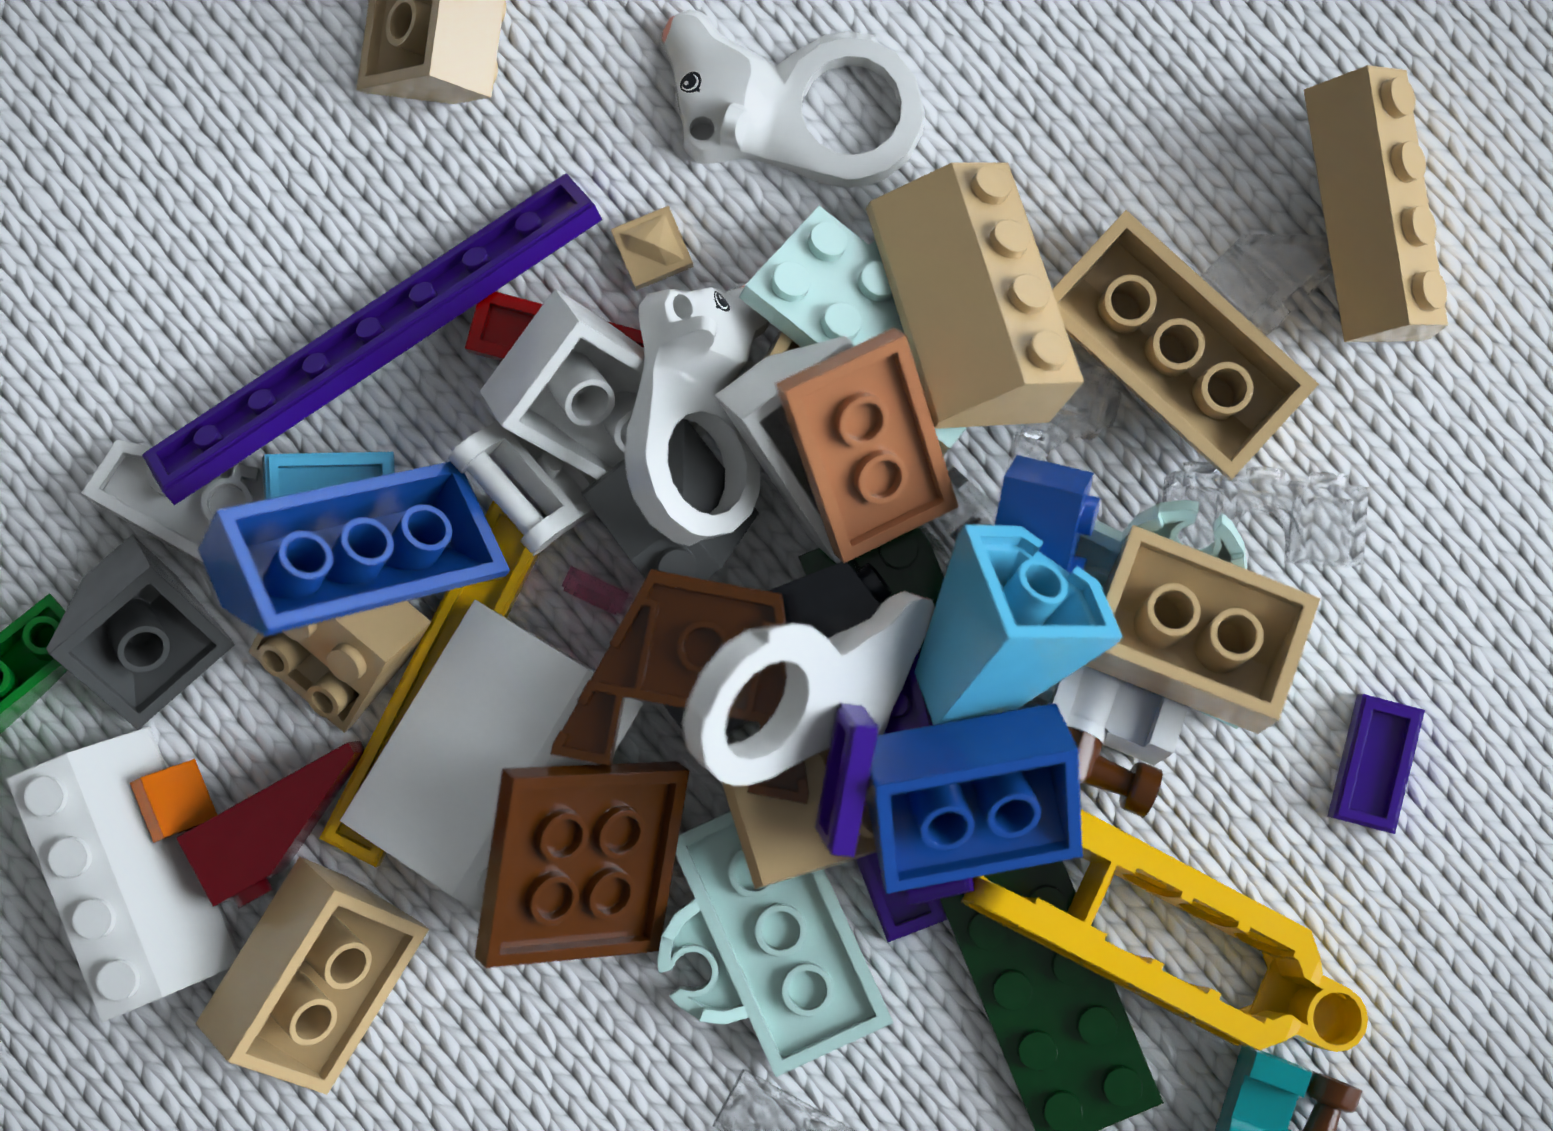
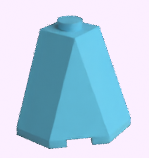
(1007, 625)

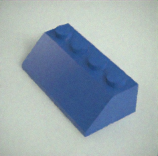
(349, 548)

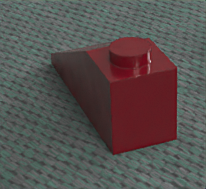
(263, 833)

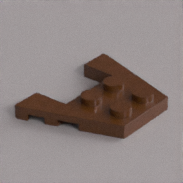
(658, 657)

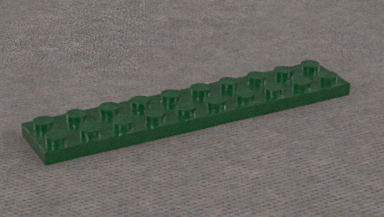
(1051, 1016)

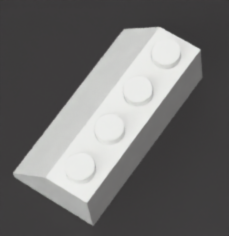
(123, 900)

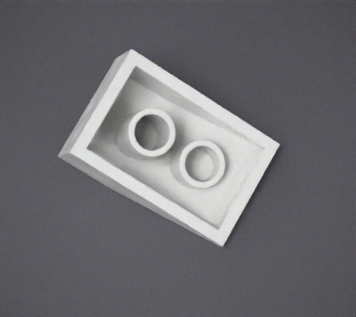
(570, 386)

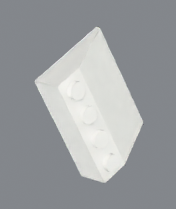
(483, 708)

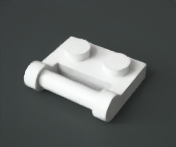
(546, 479)

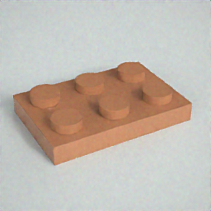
(868, 444)

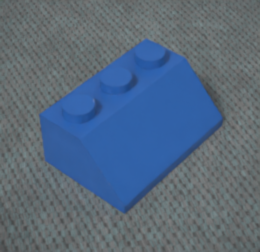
(975, 797)

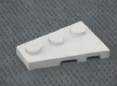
(132, 493)

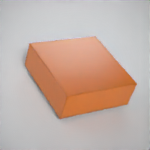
(173, 800)

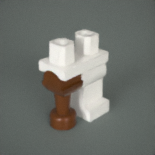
(1124, 718)

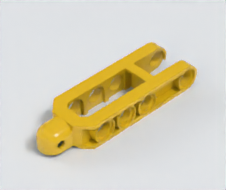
(1293, 992)

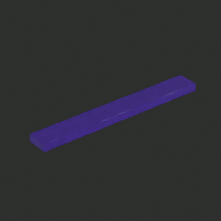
(370, 338)

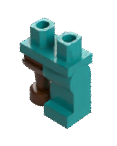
(1267, 1090)

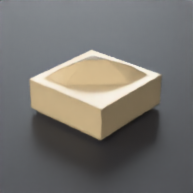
(652, 248)

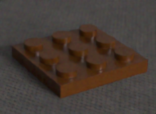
(580, 862)

